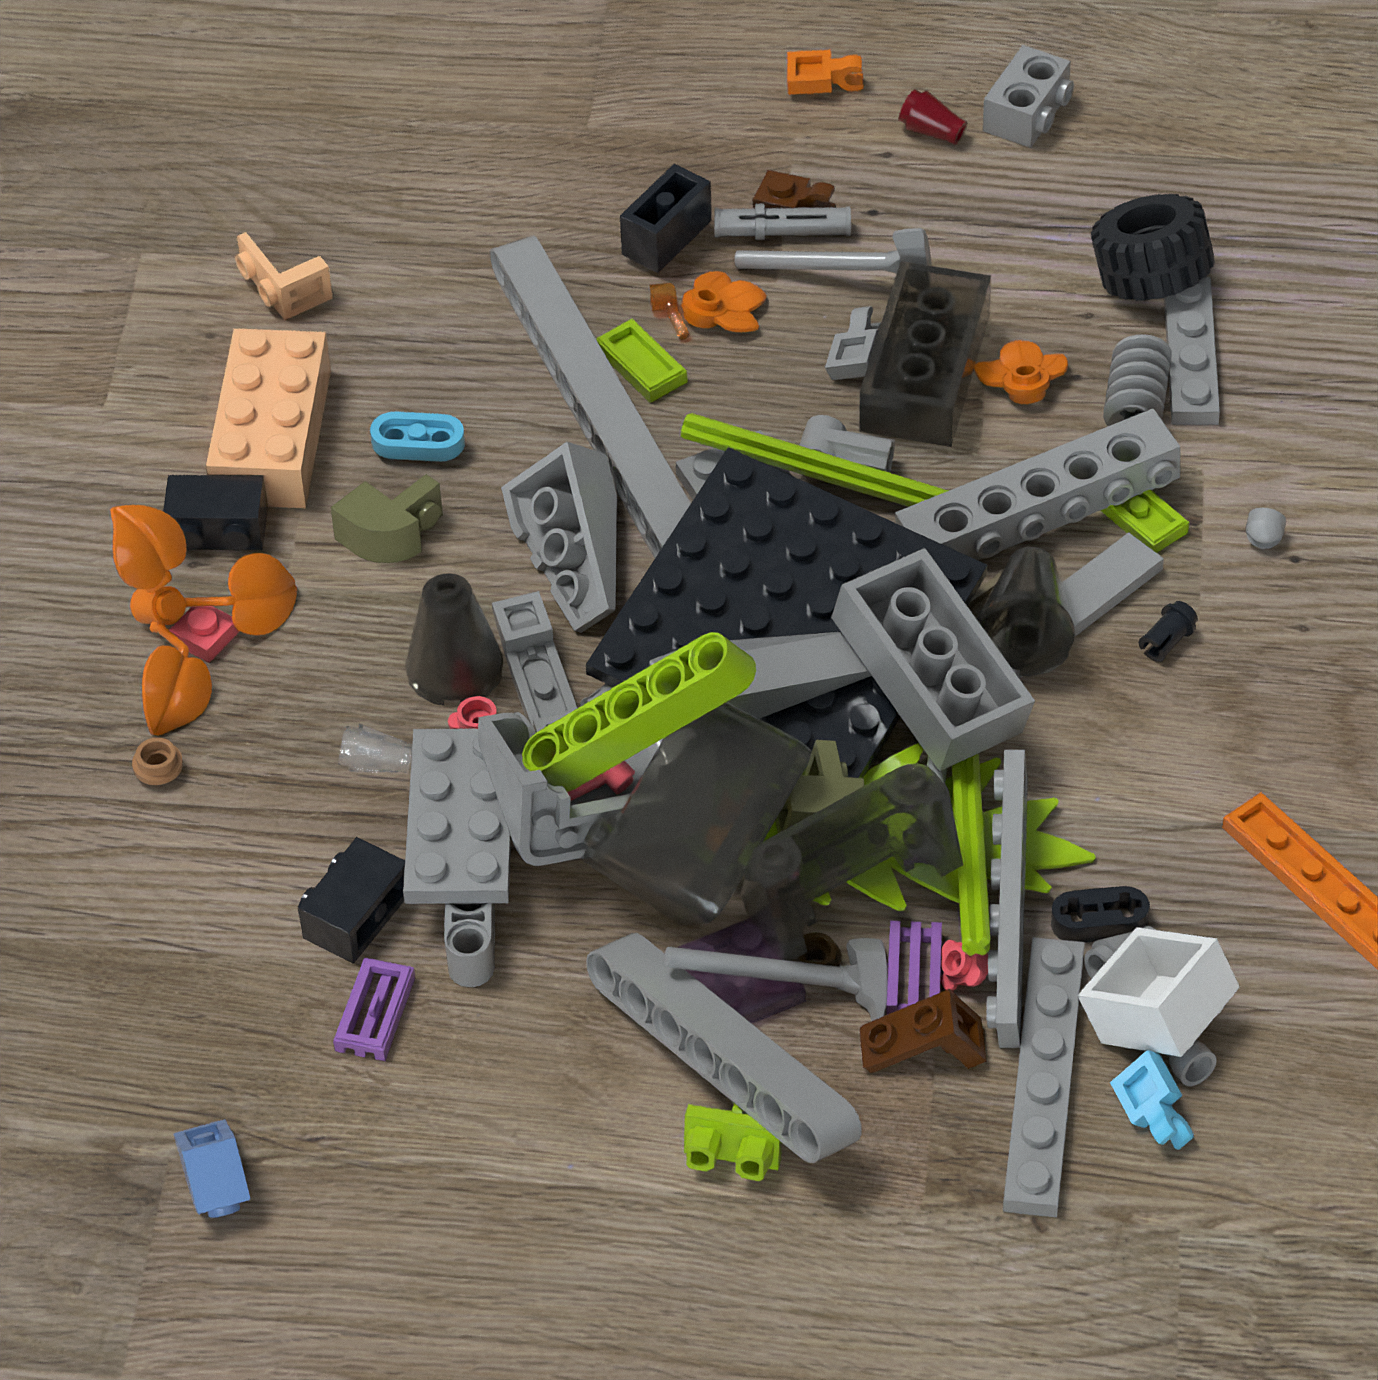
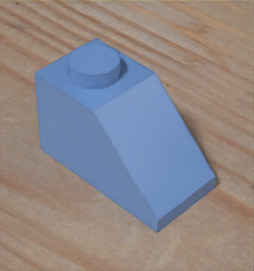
(212, 1168)

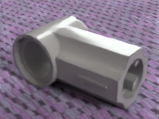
(831, 437)

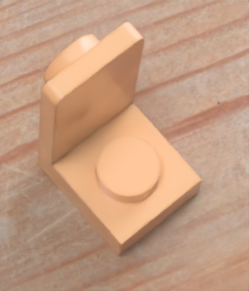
(289, 291)

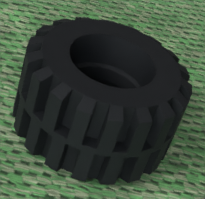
(1152, 247)

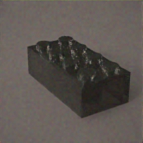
(925, 354)

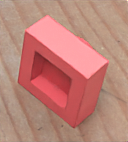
(205, 631)

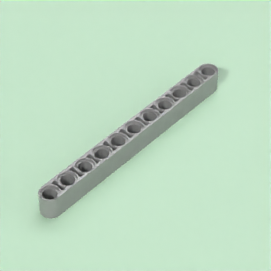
(591, 388)

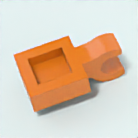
(816, 71)

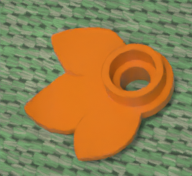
(722, 302)
(1022, 371)

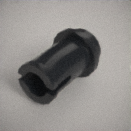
(1176, 622)

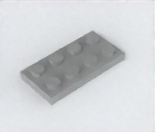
(455, 823)

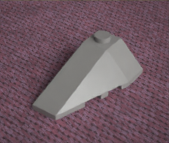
(569, 522)
(795, 670)

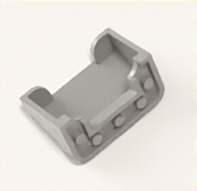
(539, 815)

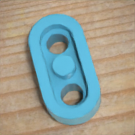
(417, 436)

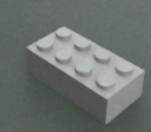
(932, 659)

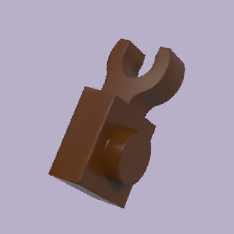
(792, 191)

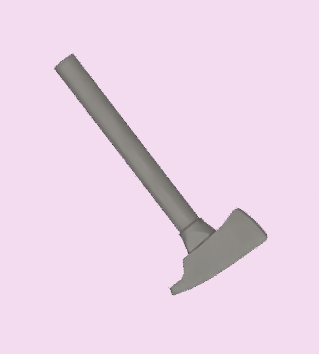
(910, 243)
(863, 977)

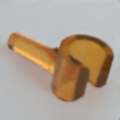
(664, 298)

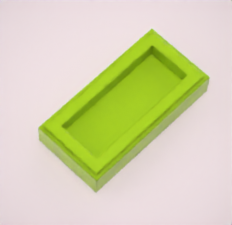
(642, 361)

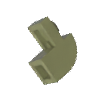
(383, 527)
(819, 787)

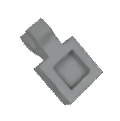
(853, 349)

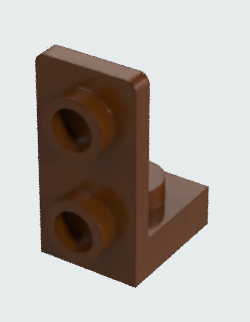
(920, 1027)

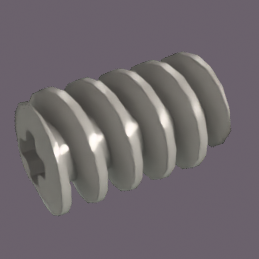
(1137, 378)

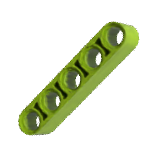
(640, 711)

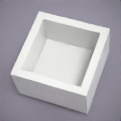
(1159, 991)

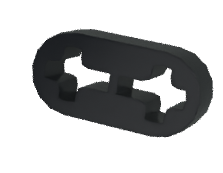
(1099, 913)

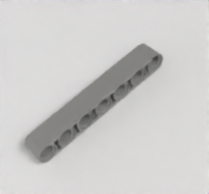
(724, 1048)

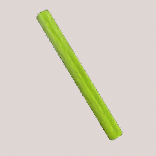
(807, 461)
(972, 875)

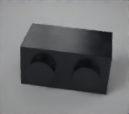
(666, 218)
(218, 510)
(353, 900)

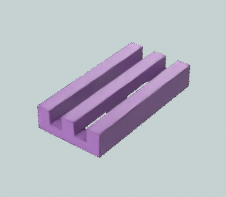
(915, 936)
(364, 1042)

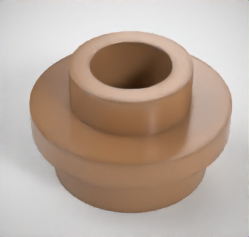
(159, 752)

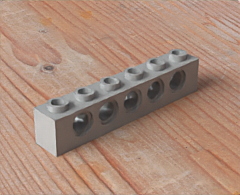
(1050, 488)

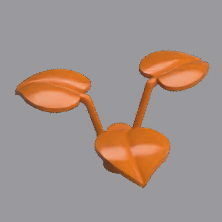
(144, 551)

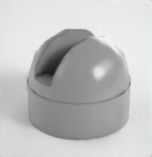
(1265, 527)
(1194, 1065)

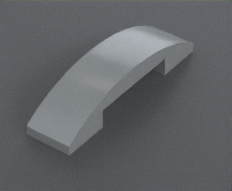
(533, 659)

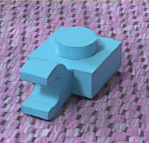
(1147, 1096)

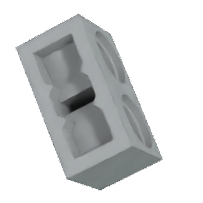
(1027, 96)

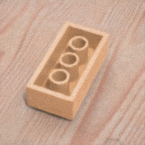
(272, 411)

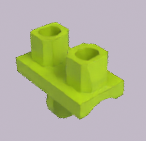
(729, 1137)

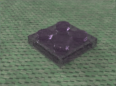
(748, 996)

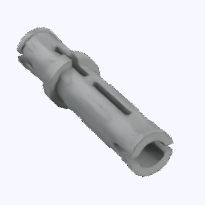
(782, 221)

